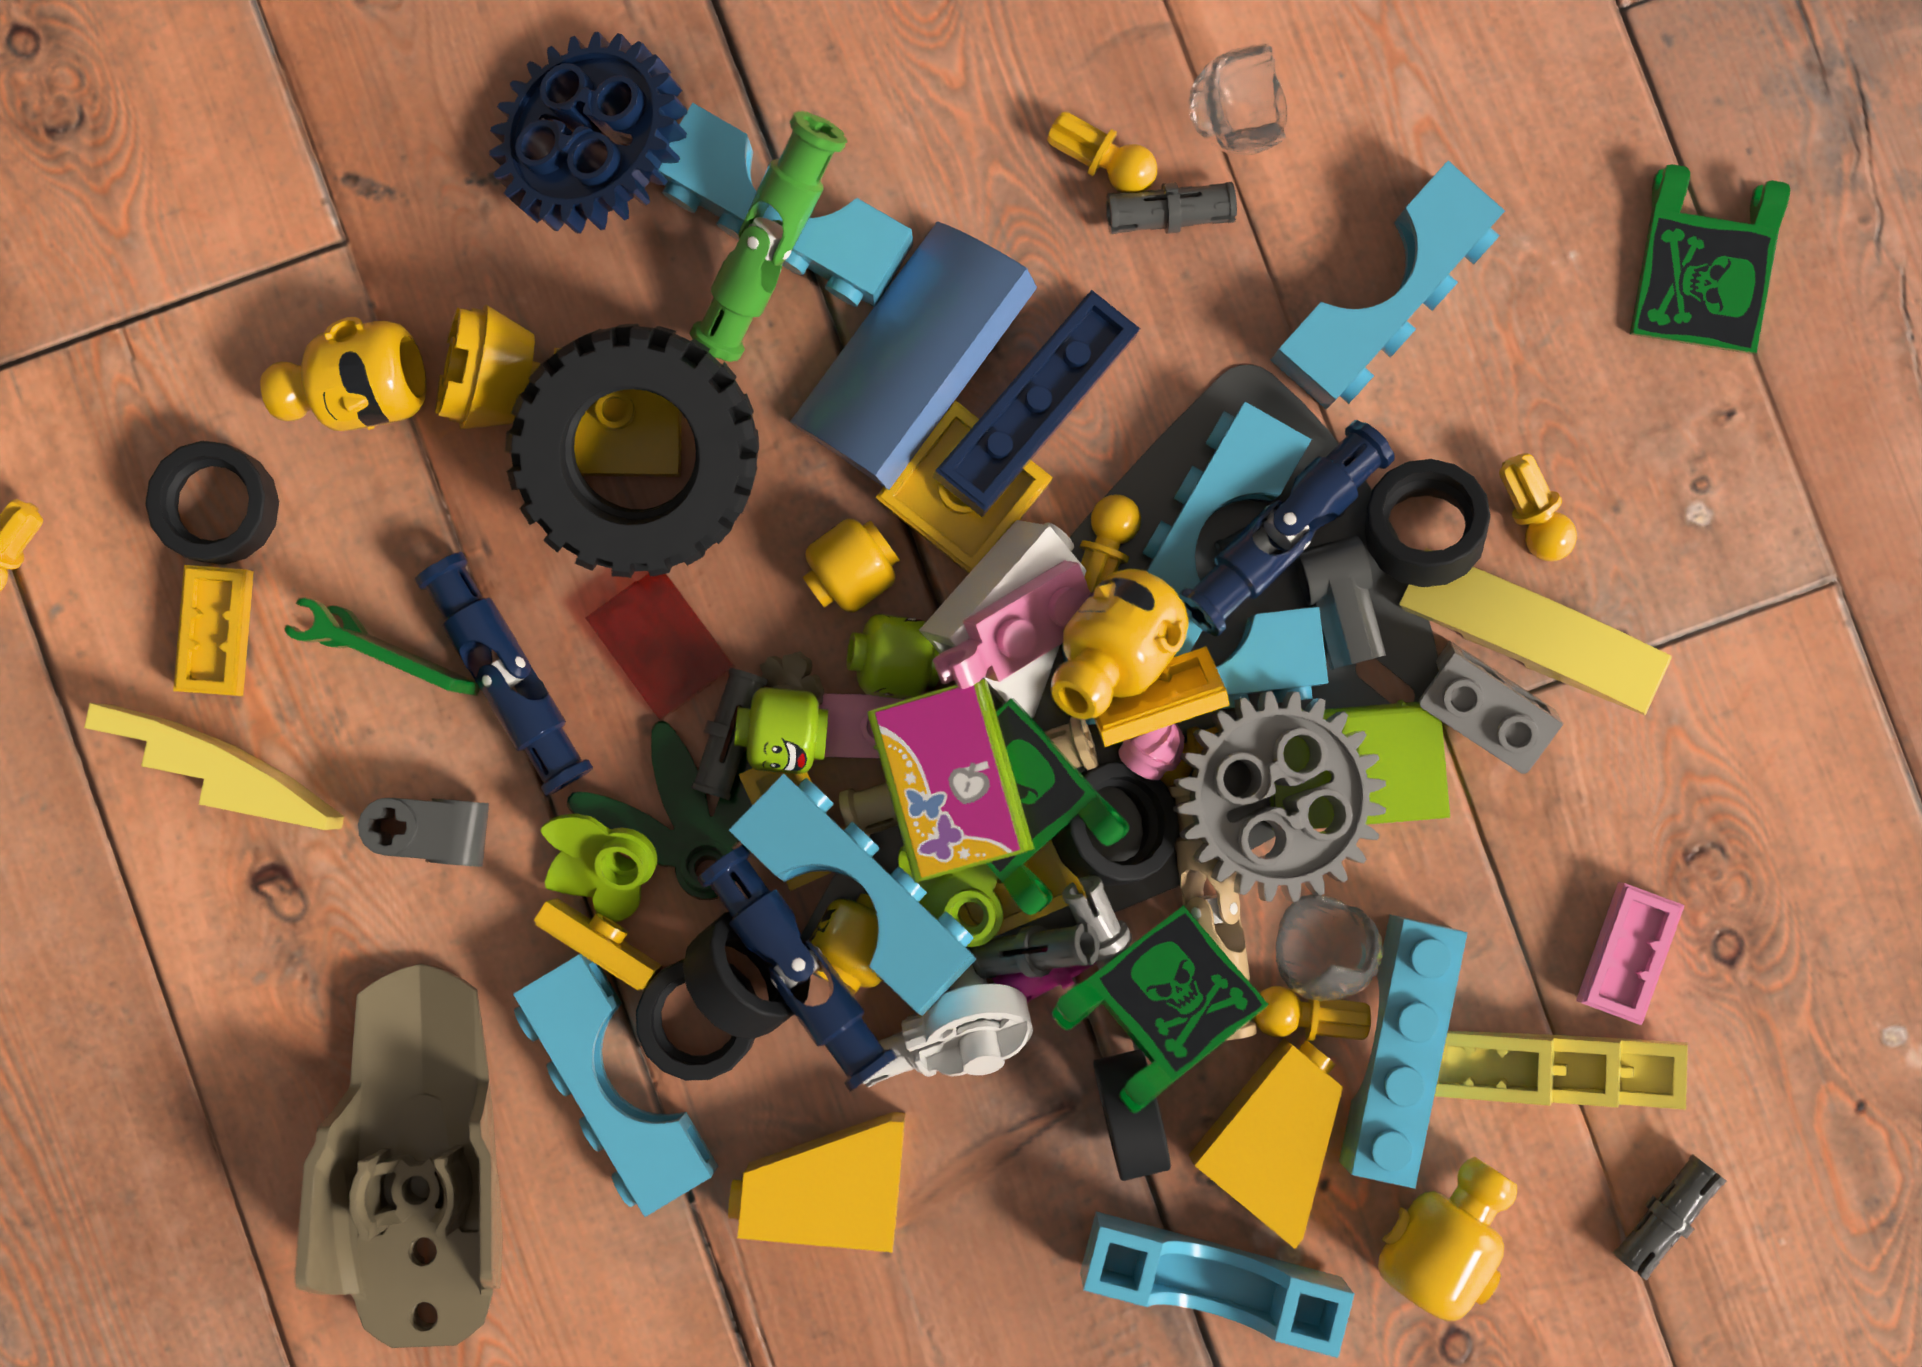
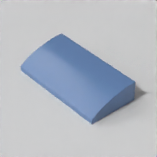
(915, 352)

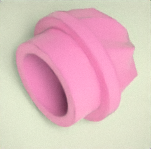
(1153, 752)

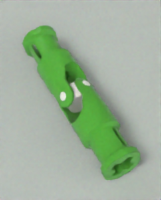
(754, 266)

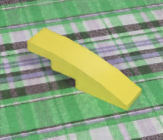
(1544, 636)
(230, 775)
(1563, 1070)

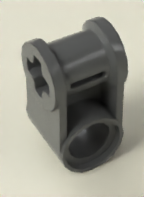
(435, 830)

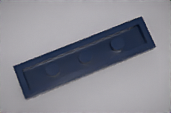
(1036, 403)

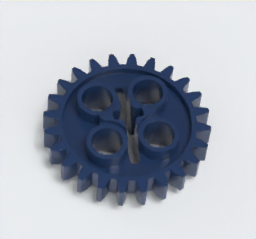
(582, 172)

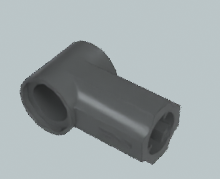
(1339, 582)

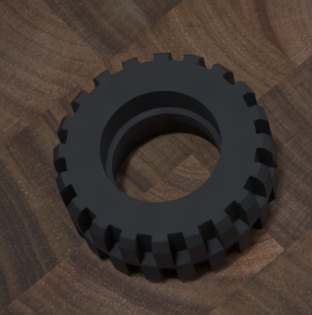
(582, 519)

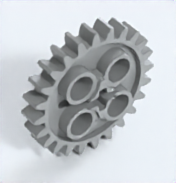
(1298, 850)

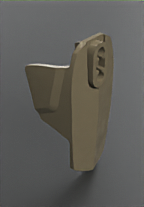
(405, 1162)

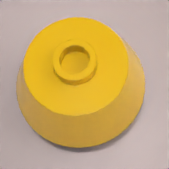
(484, 368)

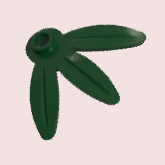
(695, 832)

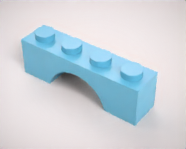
(1438, 229)
(850, 248)
(1249, 463)
(1275, 654)
(797, 837)
(1398, 1090)
(652, 1152)
(1258, 1291)

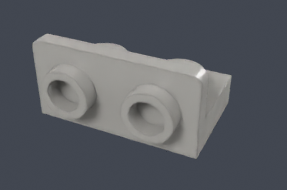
(1490, 709)

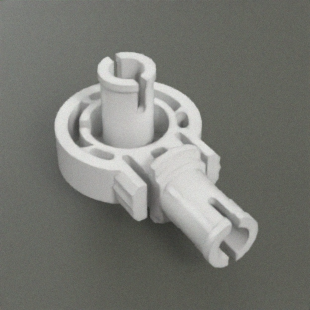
(961, 1032)

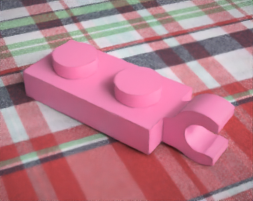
(1015, 628)

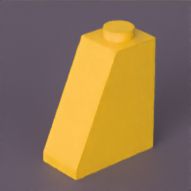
(1275, 1138)
(826, 1190)

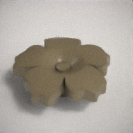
(792, 673)

